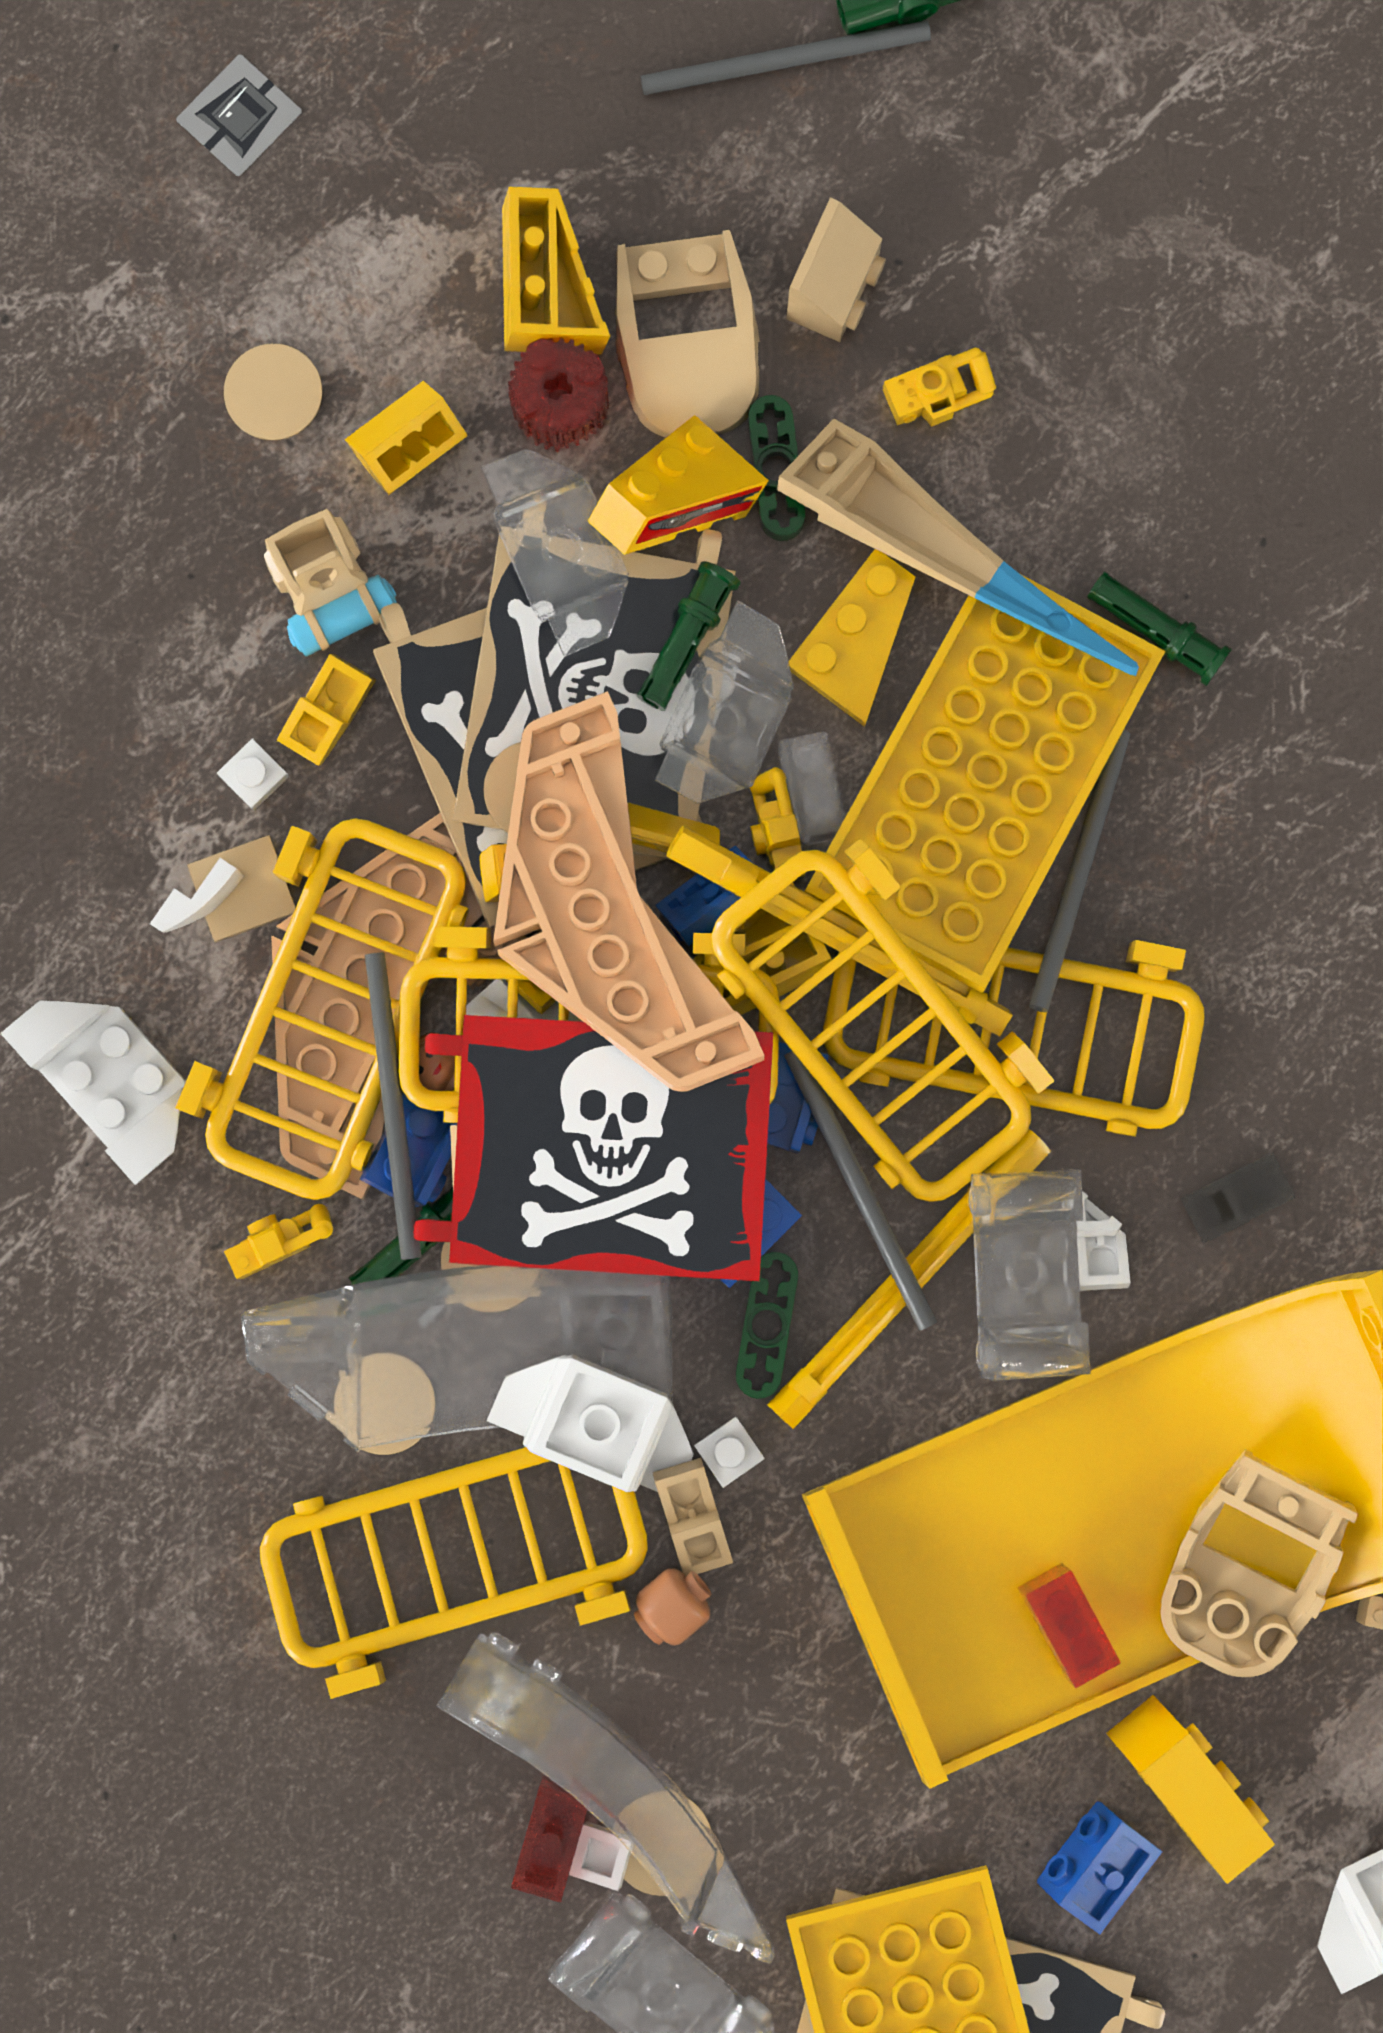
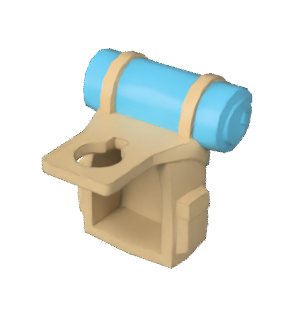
(328, 588)

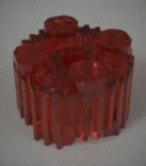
(553, 367)

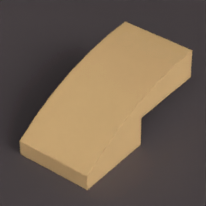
(692, 1517)

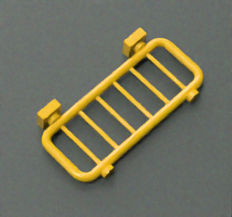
(852, 887)
(464, 964)
(202, 1087)
(1122, 1118)
(349, 1653)

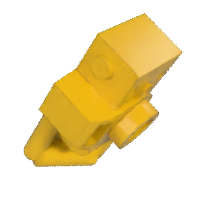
(939, 386)
(777, 826)
(276, 1241)

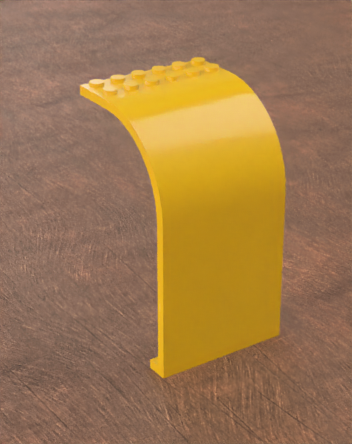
(1108, 1486)

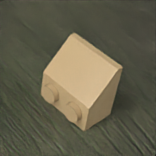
(834, 273)

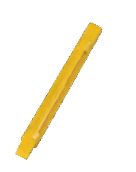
(832, 929)
(814, 1380)

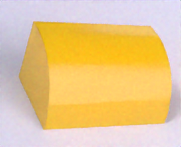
(406, 437)

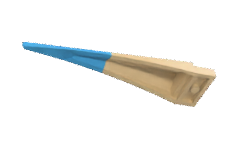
(879, 504)

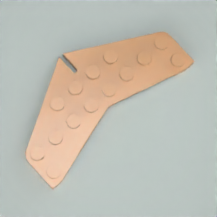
(598, 939)
(345, 1009)

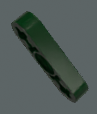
(759, 434)
(771, 1364)

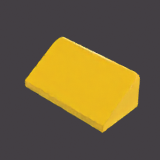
(658, 829)

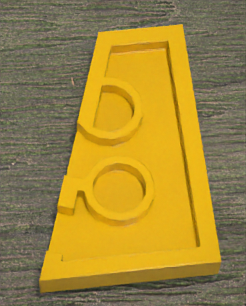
(855, 636)

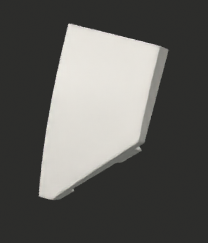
(181, 910)
(1101, 1250)

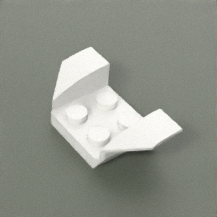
(106, 1076)
(592, 1421)
(1354, 1924)

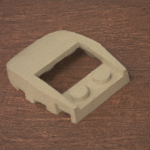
(694, 372)
(1233, 1612)

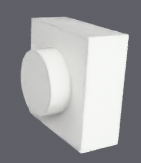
(252, 774)
(729, 1451)
(600, 1857)

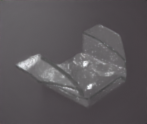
(560, 558)
(728, 710)

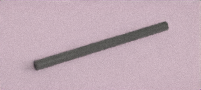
(785, 57)
(1077, 878)
(392, 1104)
(862, 1194)

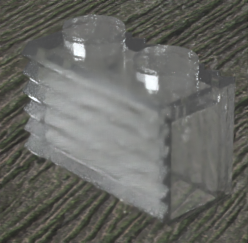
(812, 786)

